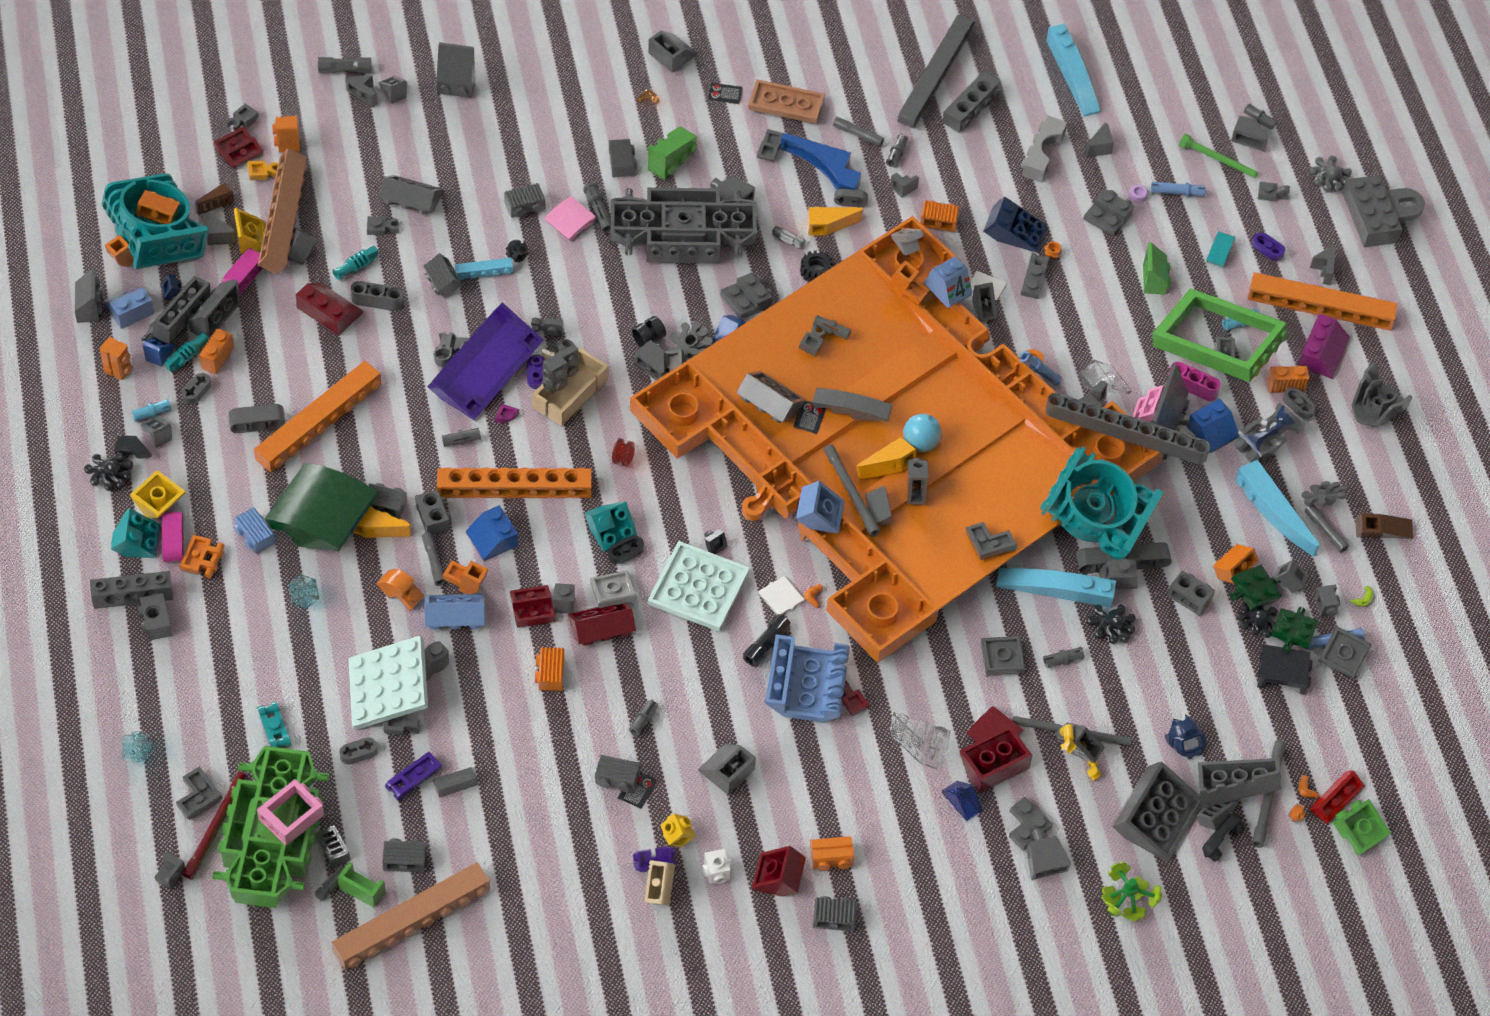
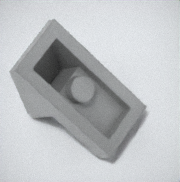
(907, 240)

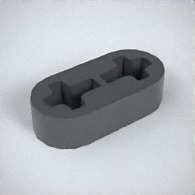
(851, 198)
(196, 388)
(358, 751)

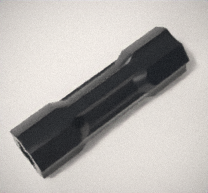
(757, 650)

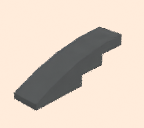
(850, 403)

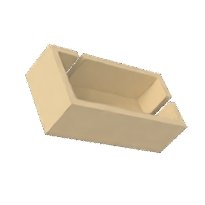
(580, 387)

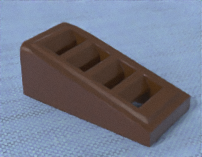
(215, 199)

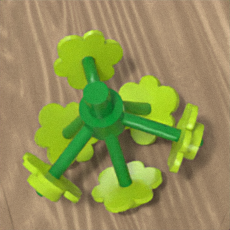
(1132, 888)

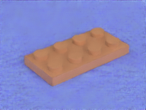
(786, 101)

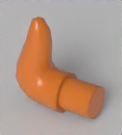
(811, 592)
(1303, 788)

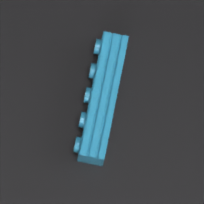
(484, 268)

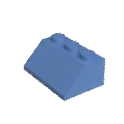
(455, 611)

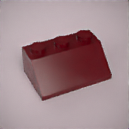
(327, 307)
(602, 623)
(995, 758)

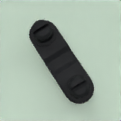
(1210, 848)

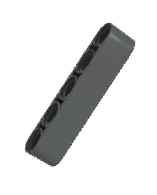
(1146, 556)

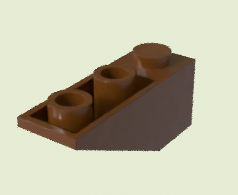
(1383, 526)

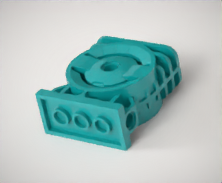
(148, 240)
(1089, 522)

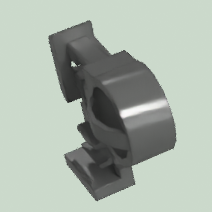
(447, 345)

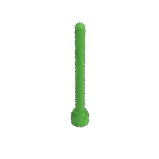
(1187, 142)

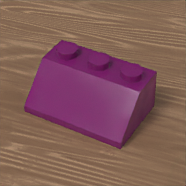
(1324, 346)

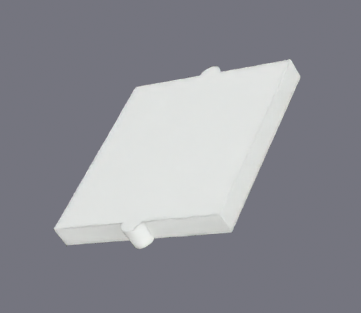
(781, 596)

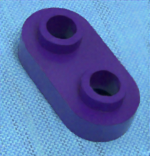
(1270, 247)
(535, 370)

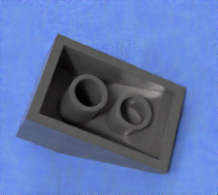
(455, 70)

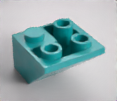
(610, 524)
(136, 536)

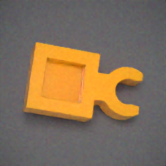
(259, 170)

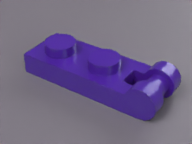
(413, 775)

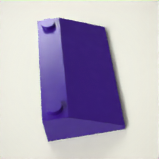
(485, 362)

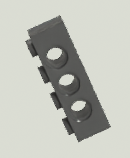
(971, 101)
(177, 313)
(129, 589)

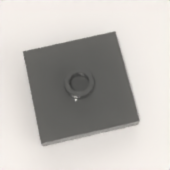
(1344, 652)
(1002, 655)

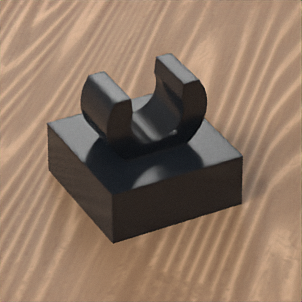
(715, 541)

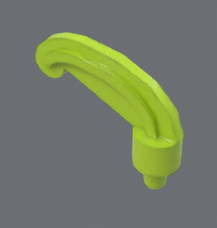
(1366, 599)

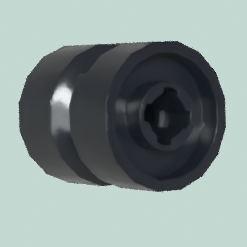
(651, 329)

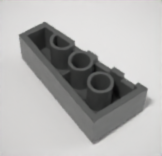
(1237, 779)

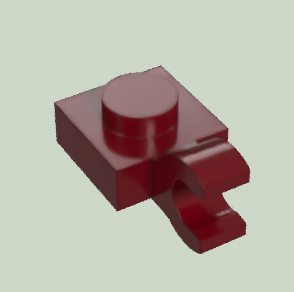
(854, 700)

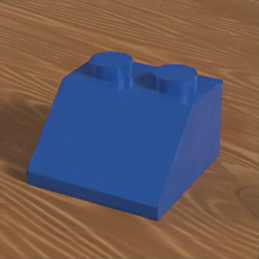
(1214, 424)
(492, 533)

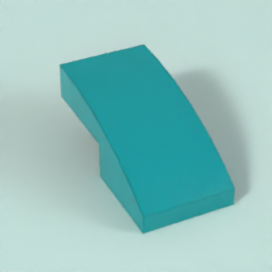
(1220, 249)

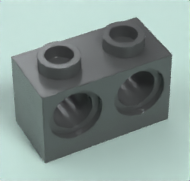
(431, 513)
(1188, 596)

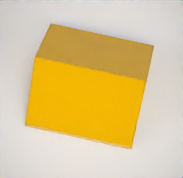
(249, 230)
(156, 495)

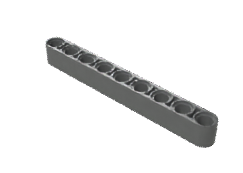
(935, 71)
(1127, 428)

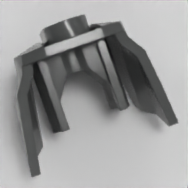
(1376, 402)

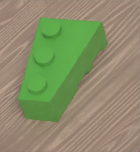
(671, 152)

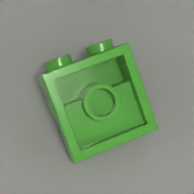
(1361, 826)

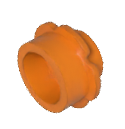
(1053, 249)
(1297, 812)

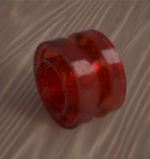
(623, 452)

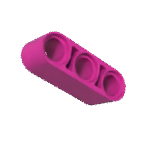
(244, 269)
(1198, 382)
(172, 536)

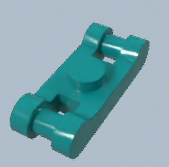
(274, 726)

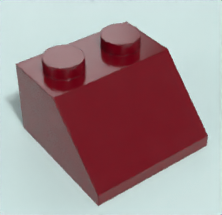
(779, 871)

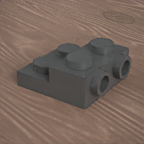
(1109, 212)
(747, 295)
(559, 368)

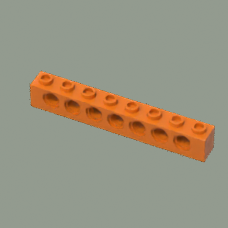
(506, 488)

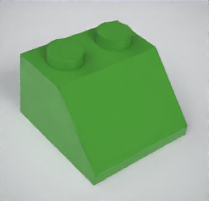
(1155, 271)

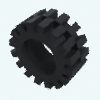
(815, 259)

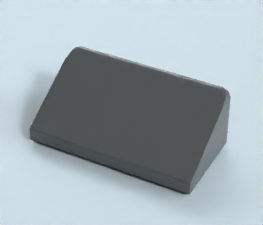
(879, 506)
(455, 782)

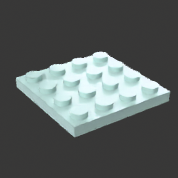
(698, 586)
(388, 682)

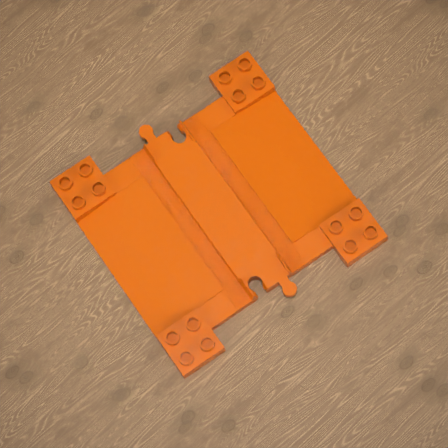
(989, 467)

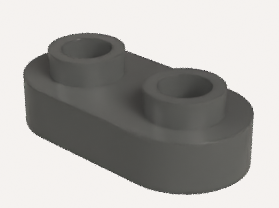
(1300, 403)

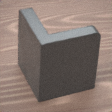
(903, 185)
(171, 870)

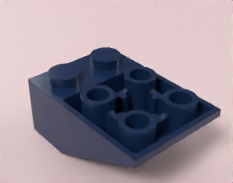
(1014, 226)

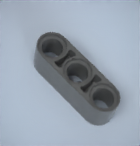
(377, 295)
(256, 418)

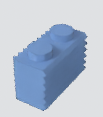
(254, 530)

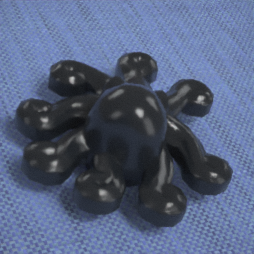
(109, 471)
(1258, 620)
(1112, 623)

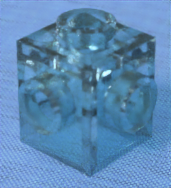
(303, 591)
(136, 746)

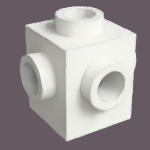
(717, 866)

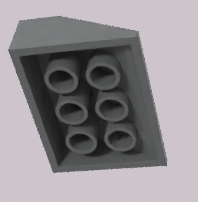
(1172, 402)
(1158, 811)

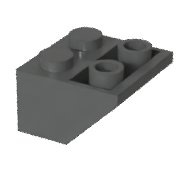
(670, 50)
(88, 298)
(729, 767)

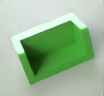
(360, 886)

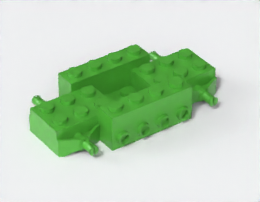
(255, 856)

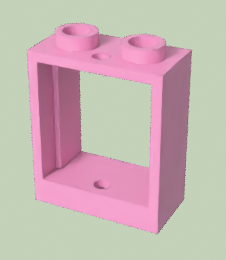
(288, 834)

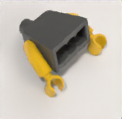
(1081, 743)

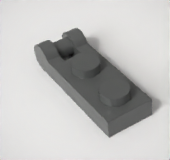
(1034, 276)

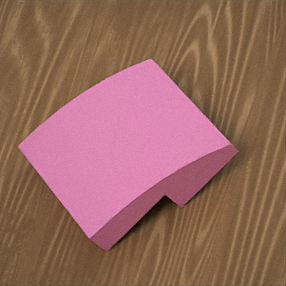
(570, 218)
(1147, 405)

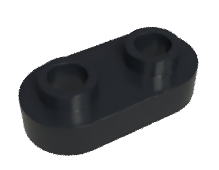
(624, 549)

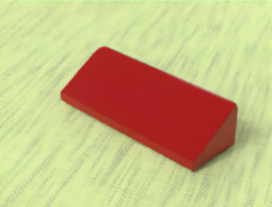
(1337, 796)

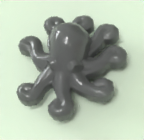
(1330, 174)
(691, 341)
(1324, 494)

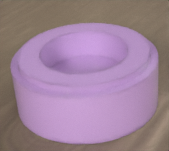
(1138, 193)

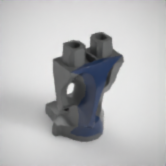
(1259, 440)

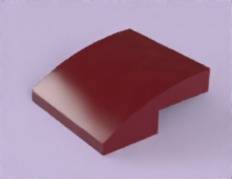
(237, 147)
(532, 606)
(991, 722)

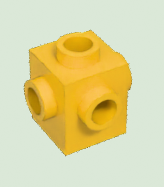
(678, 830)

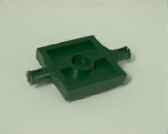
(1255, 587)
(1294, 628)

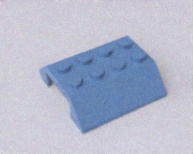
(806, 680)

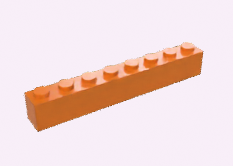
(1322, 300)
(317, 416)

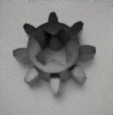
(517, 250)

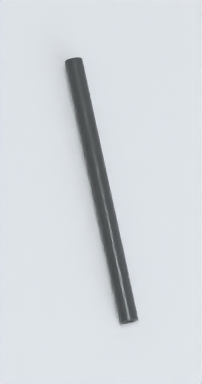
(1055, 727)

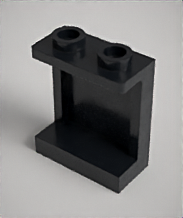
(1284, 667)

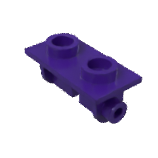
(642, 858)

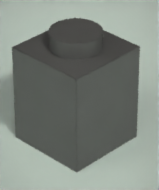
(564, 598)

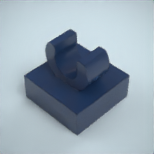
(170, 287)

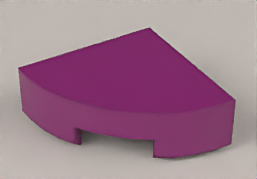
(506, 414)

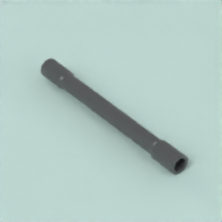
(868, 520)
(1261, 828)

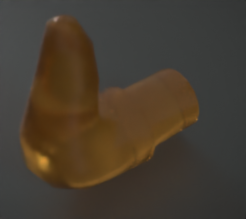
(647, 93)

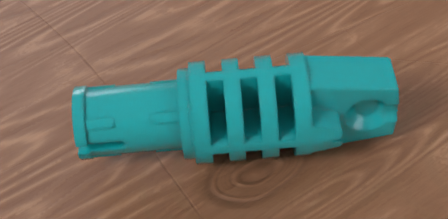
(356, 262)
(186, 353)

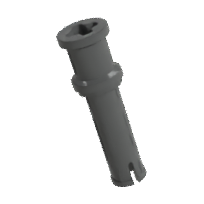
(596, 201)

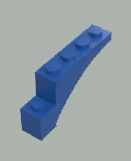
(827, 159)

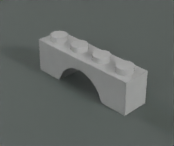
(1037, 162)

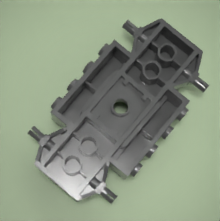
(683, 224)

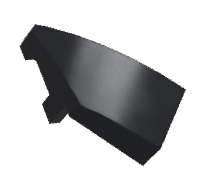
(131, 445)

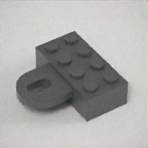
(1378, 210)

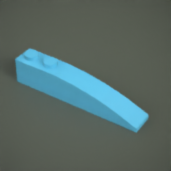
(1072, 68)
(1274, 506)
(1058, 585)

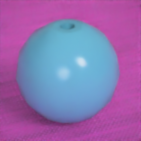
(922, 432)

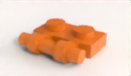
(196, 554)

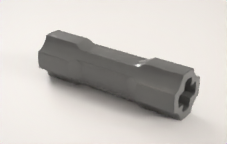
(330, 65)

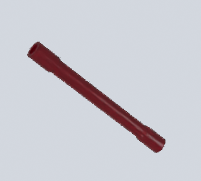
(195, 861)

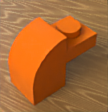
(119, 251)
(905, 283)
(467, 578)
(400, 584)

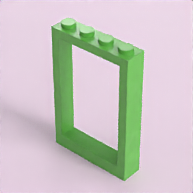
(1216, 360)

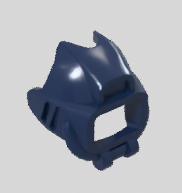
(1183, 731)

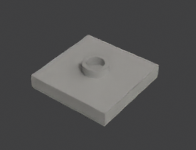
(613, 589)

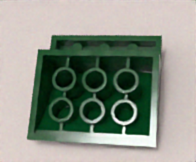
(321, 507)

